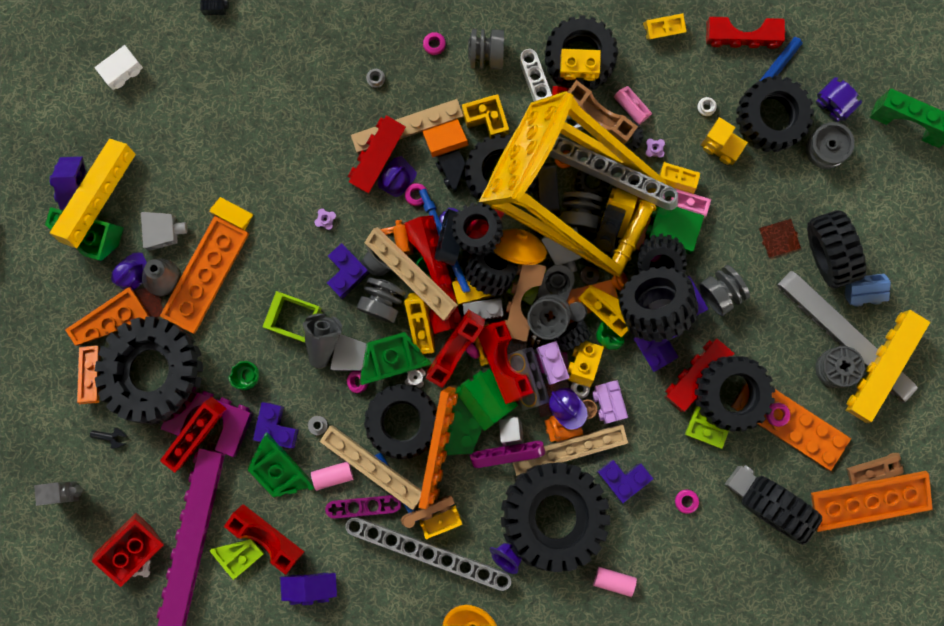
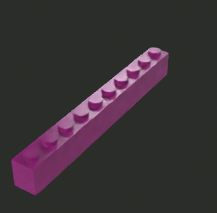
(190, 538)

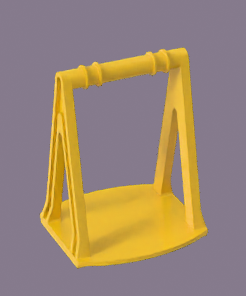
(526, 156)

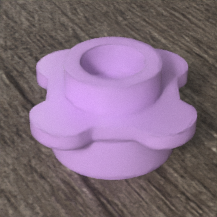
(654, 143)
(320, 220)

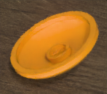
(521, 247)
(468, 616)

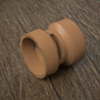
(591, 408)

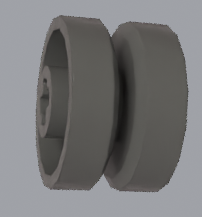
(840, 148)

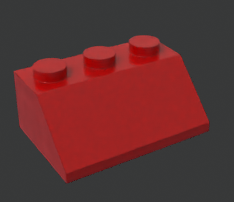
(127, 550)

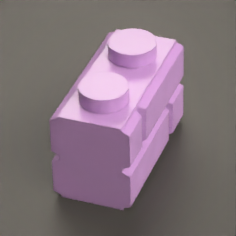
(552, 362)
(610, 402)

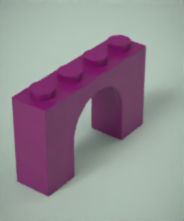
(234, 422)

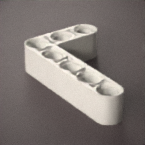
(540, 84)

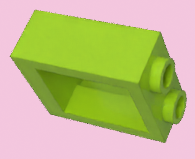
(275, 309)

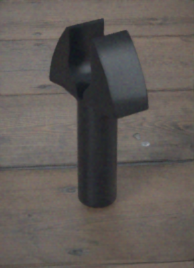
(109, 437)

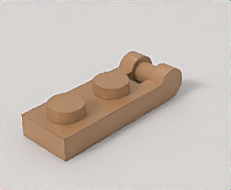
(875, 469)
(440, 505)

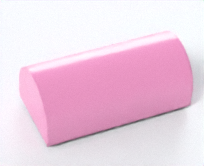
(632, 105)
(692, 202)
(332, 476)
(615, 581)

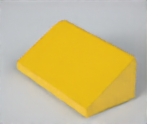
(231, 213)

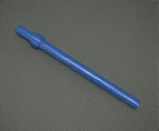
(430, 208)

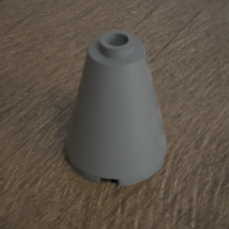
(160, 277)
(321, 338)

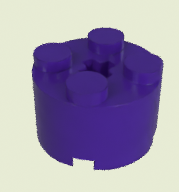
(838, 99)

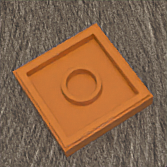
(445, 138)

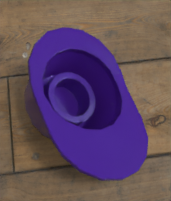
(397, 177)
(129, 271)
(568, 408)
(505, 558)

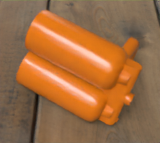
(400, 237)
(560, 433)

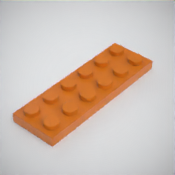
(204, 274)
(803, 431)
(436, 453)
(873, 500)

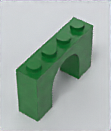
(901, 106)

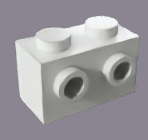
(119, 68)

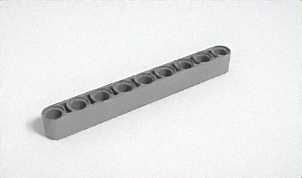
(612, 167)
(838, 327)
(439, 552)

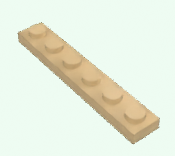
(415, 122)
(411, 274)
(576, 447)
(371, 467)

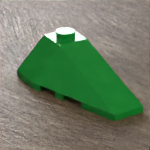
(98, 241)

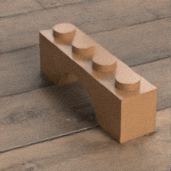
(616, 124)
(528, 277)

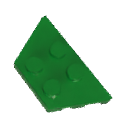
(390, 357)
(463, 431)
(276, 469)

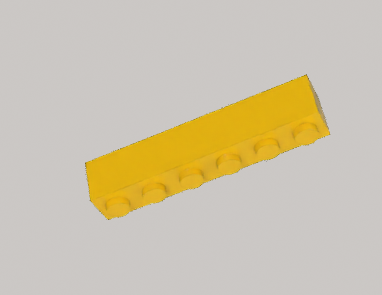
(92, 193)
(887, 366)

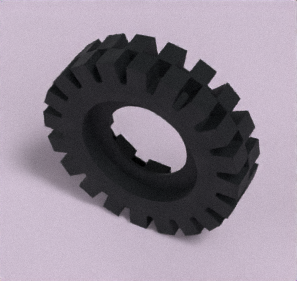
(115, 369)
(521, 525)

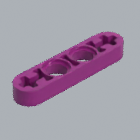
(507, 454)
(363, 506)

